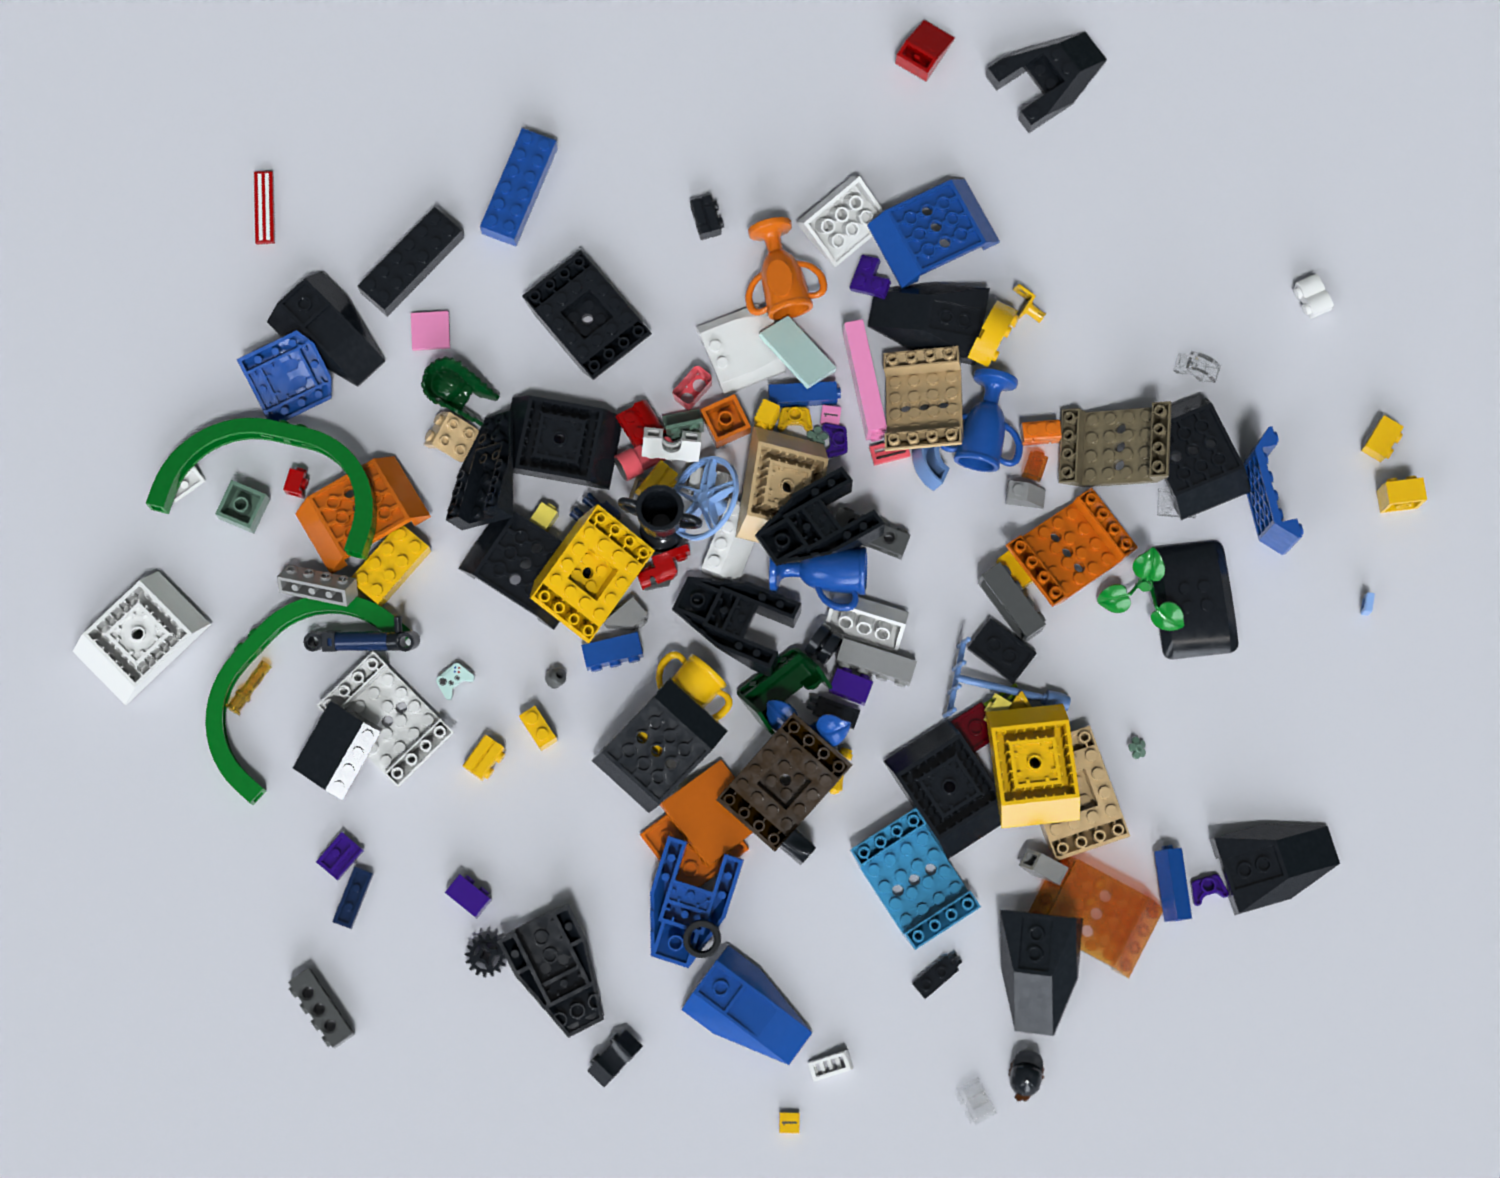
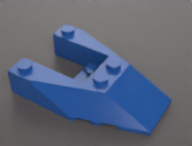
(679, 904)

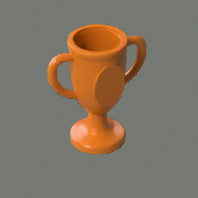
(781, 274)

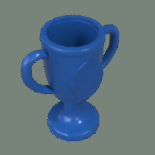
(986, 426)
(834, 573)

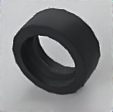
(687, 936)

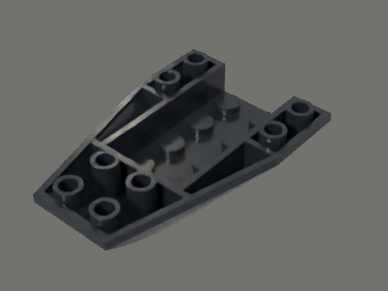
(331, 323)

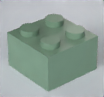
(242, 506)

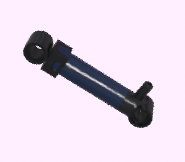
(363, 640)

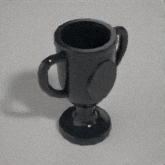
(660, 516)

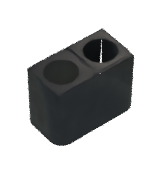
(797, 846)

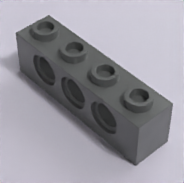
(894, 549)
(342, 1030)

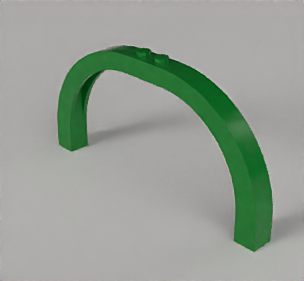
(226, 432)
(246, 653)

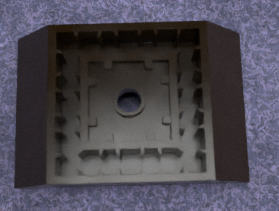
(769, 805)

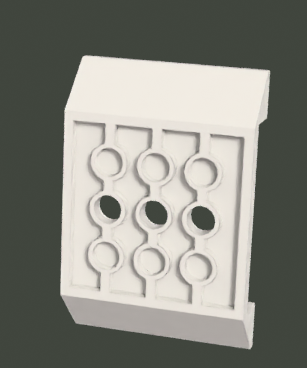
(375, 693)

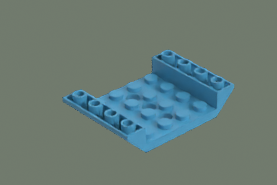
(904, 851)

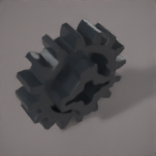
(473, 959)

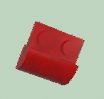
(636, 418)

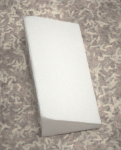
(189, 483)

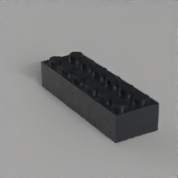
(410, 261)

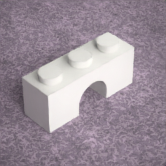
(657, 447)

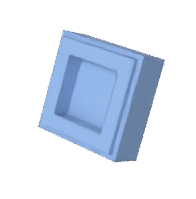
(1367, 603)

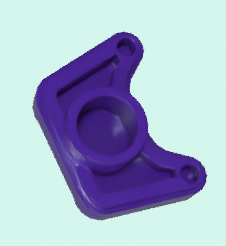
(837, 439)
(1207, 886)

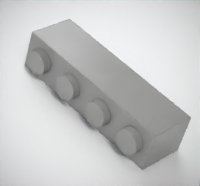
(876, 662)

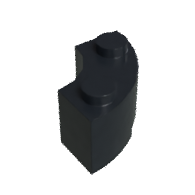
(615, 1057)

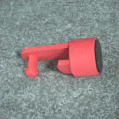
(632, 464)

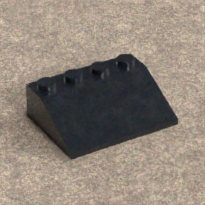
(337, 749)

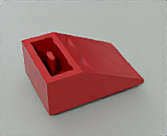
(924, 50)

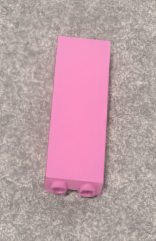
(864, 380)

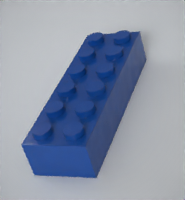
(519, 187)

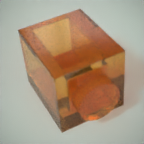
(1035, 466)

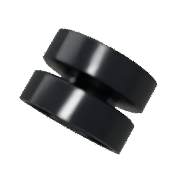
(823, 643)

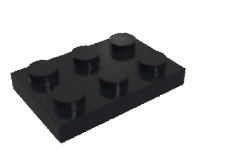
(1002, 651)

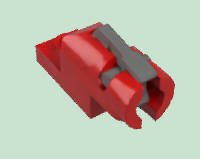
(663, 569)

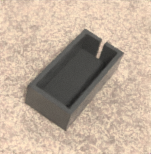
(1012, 603)

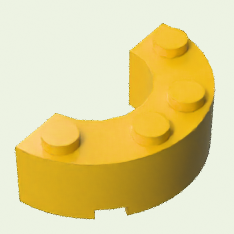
(993, 331)

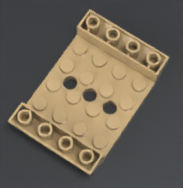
(918, 380)

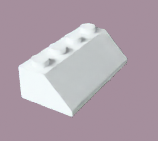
(727, 553)
(869, 623)

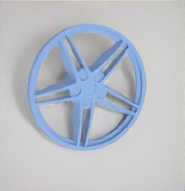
(708, 497)

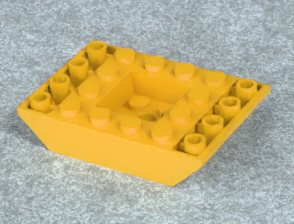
(614, 560)
(1026, 793)

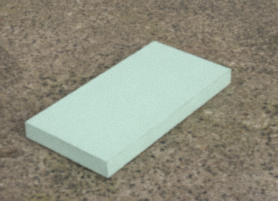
(797, 352)

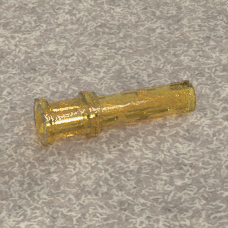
(243, 695)

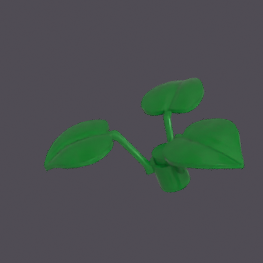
(1148, 568)

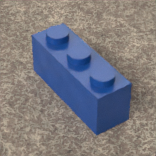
(612, 652)

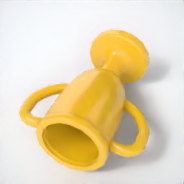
(697, 680)

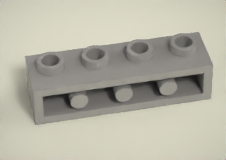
(317, 585)

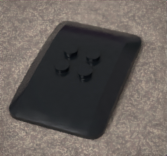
(1200, 584)

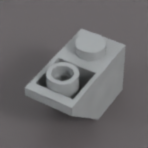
(1043, 866)

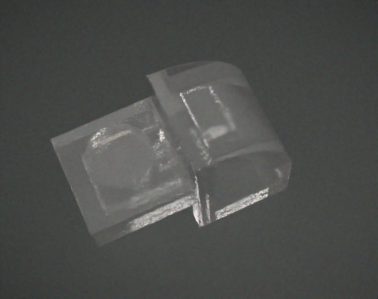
(1199, 365)

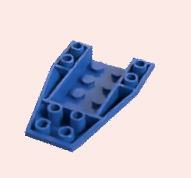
(746, 1008)

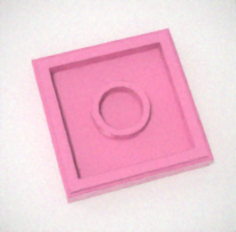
(430, 330)

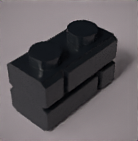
(706, 217)

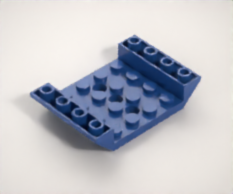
(911, 244)
(1263, 499)

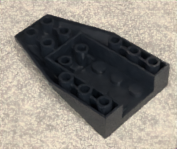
(931, 316)
(486, 477)
(1273, 862)
(1039, 967)

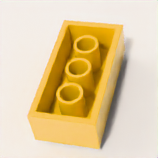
(390, 565)

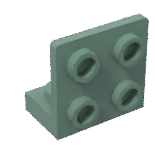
(683, 421)

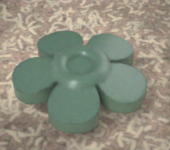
(815, 435)
(1137, 746)

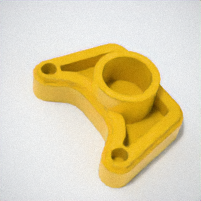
(795, 416)

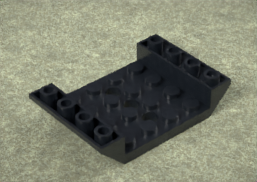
(1211, 474)
(499, 557)
(674, 724)

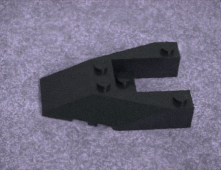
(1057, 68)
(809, 530)
(725, 611)

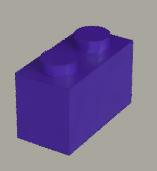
(851, 686)
(468, 896)

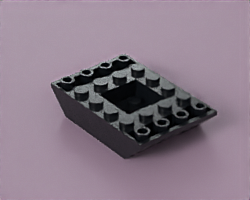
(581, 291)
(588, 447)
(951, 817)

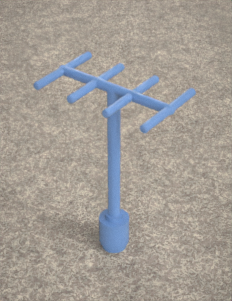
(1048, 698)

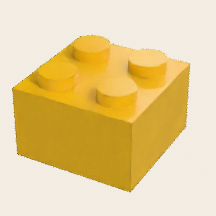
(1401, 494)

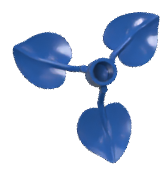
(828, 726)

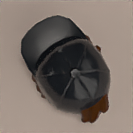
(1026, 1074)

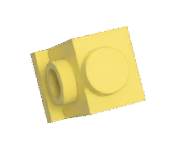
(999, 704)

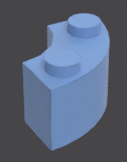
(930, 466)

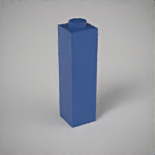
(798, 395)
(1173, 884)

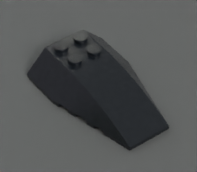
(556, 968)

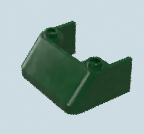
(790, 674)

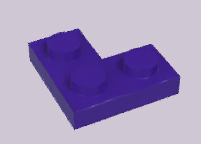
(866, 281)

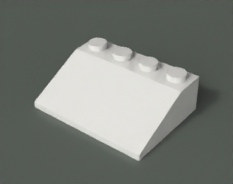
(841, 219)

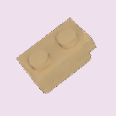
(451, 436)

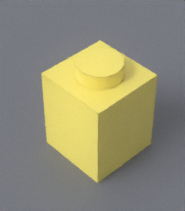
(545, 516)

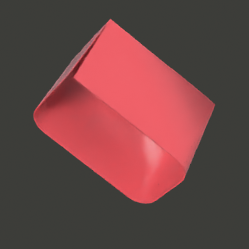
(692, 376)

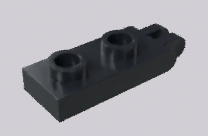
(827, 706)
(937, 975)

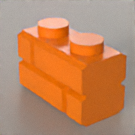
(1040, 432)

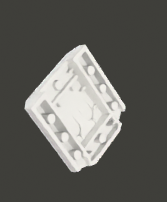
(738, 351)

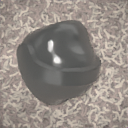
(555, 677)

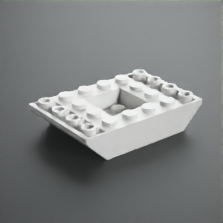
(167, 627)

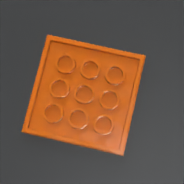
(702, 818)
(692, 869)

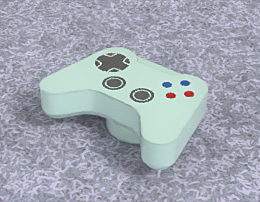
(451, 678)

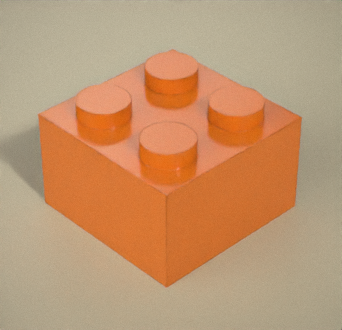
(725, 421)

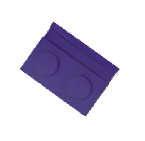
(339, 856)

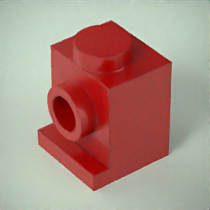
(296, 482)

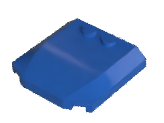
(287, 376)

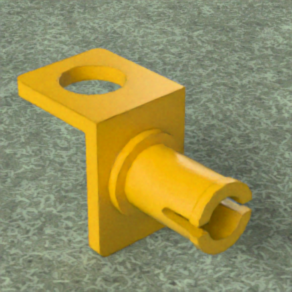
(1029, 308)

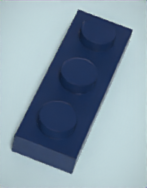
(353, 897)

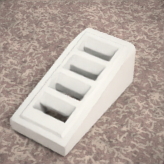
(847, 1060)

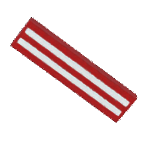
(264, 207)

